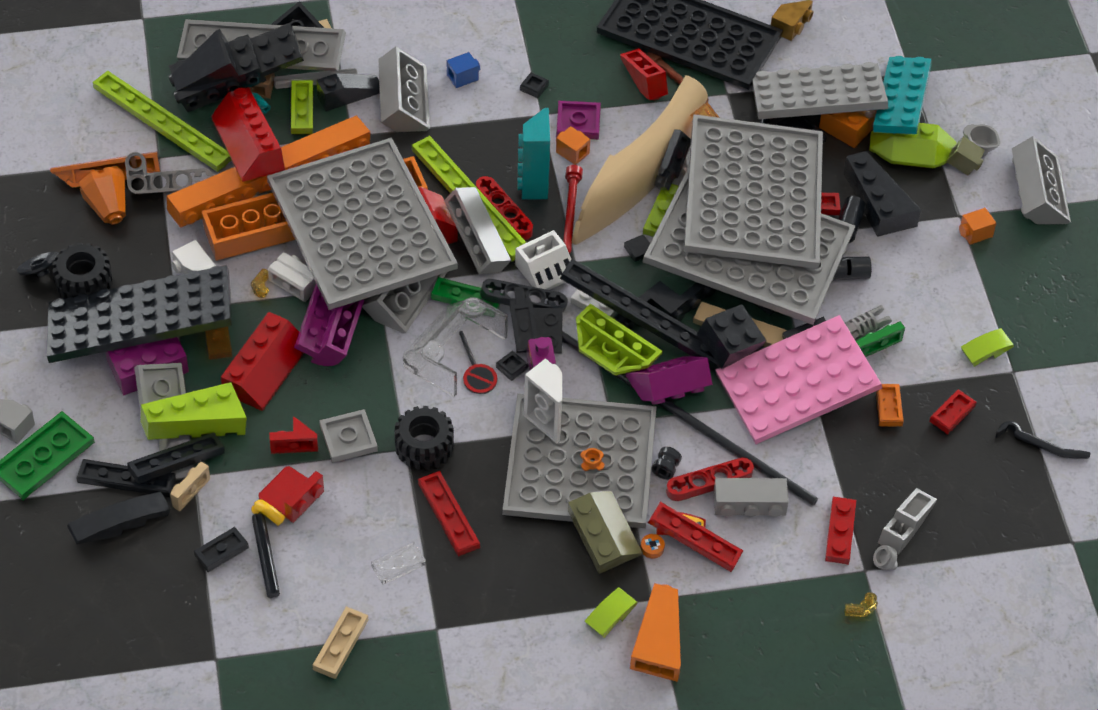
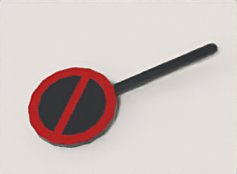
(478, 377)

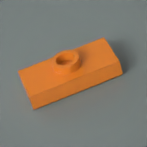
(889, 405)

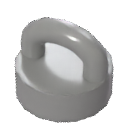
(885, 558)

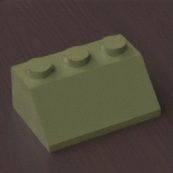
(603, 530)

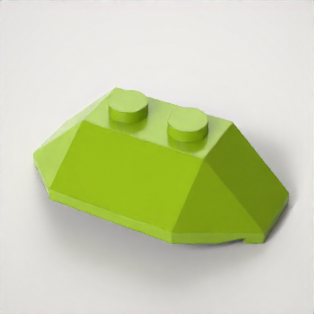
(925, 149)
(612, 343)

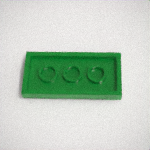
(43, 455)

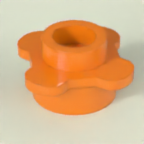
(592, 454)

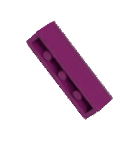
(327, 332)

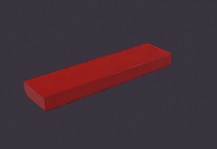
(449, 513)
(695, 536)

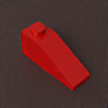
(646, 74)

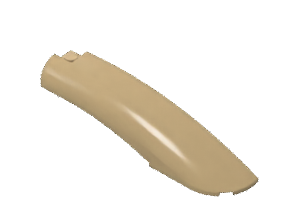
(633, 171)

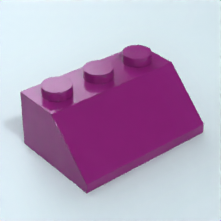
(671, 378)

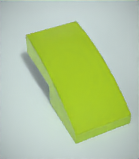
(986, 345)
(610, 611)

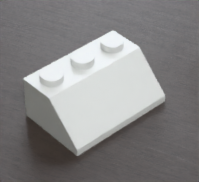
(544, 398)

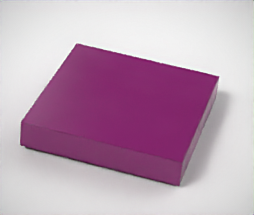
(580, 116)

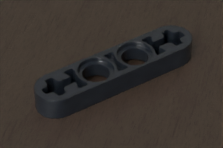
(504, 299)

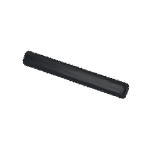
(265, 555)

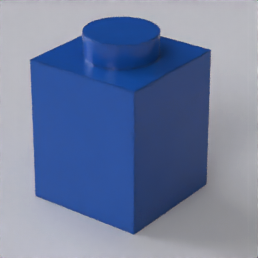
(463, 69)

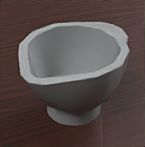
(983, 136)

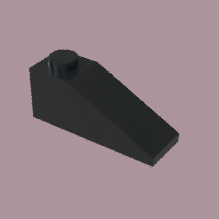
(345, 89)

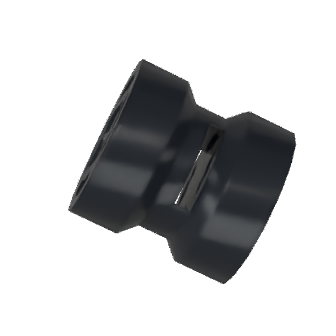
(667, 461)

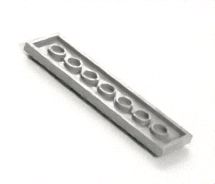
(319, 46)

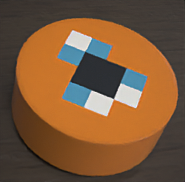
(652, 546)

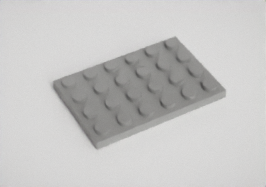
(819, 91)

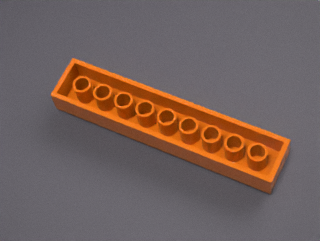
(258, 222)

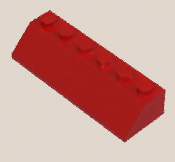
(247, 136)

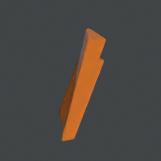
(76, 172)

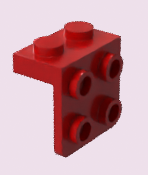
(293, 492)

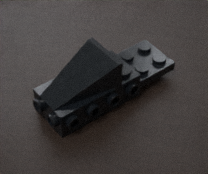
(226, 66)

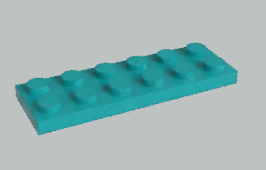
(905, 90)

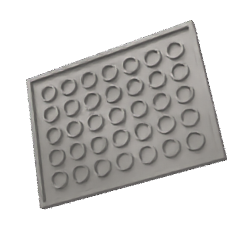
(754, 192)
(361, 223)
(778, 287)

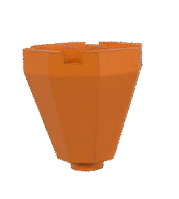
(105, 194)

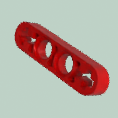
(505, 207)
(707, 474)

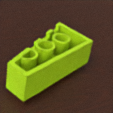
(194, 414)

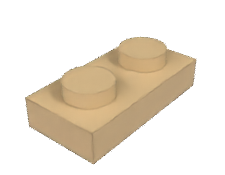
(190, 486)

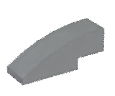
(907, 520)

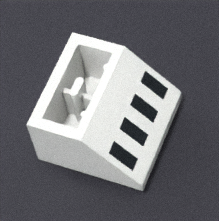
(543, 261)

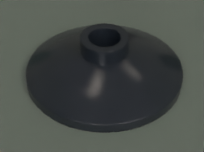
(38, 265)

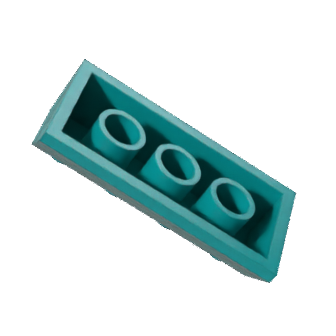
(534, 157)

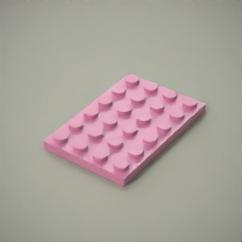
(798, 379)

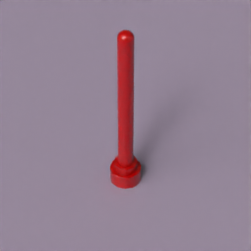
(573, 176)

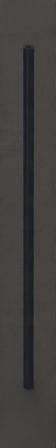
(712, 434)

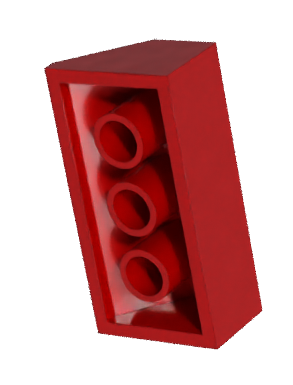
(264, 361)

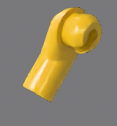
(268, 511)

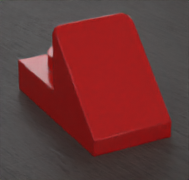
(299, 440)

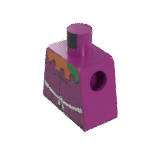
(538, 350)

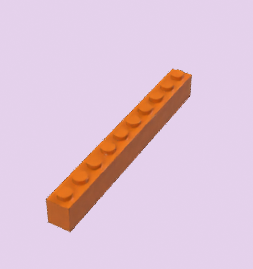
(228, 188)

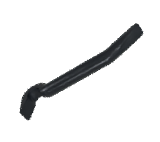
(1040, 443)

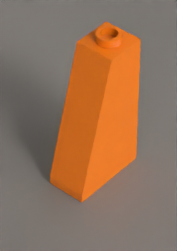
(658, 639)

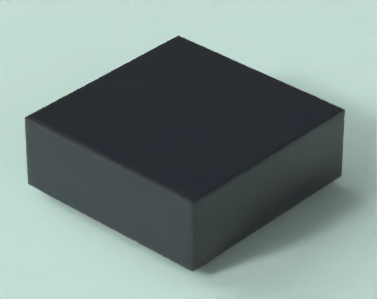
(534, 85)
(637, 247)
(512, 365)

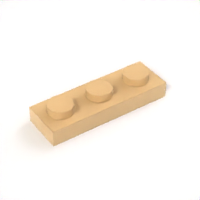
(340, 642)

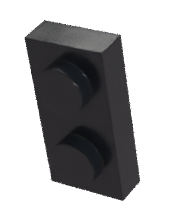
(221, 549)

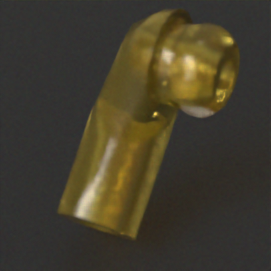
(258, 284)
(864, 608)

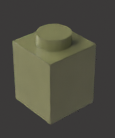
(966, 156)

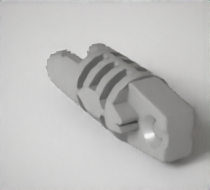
(867, 322)

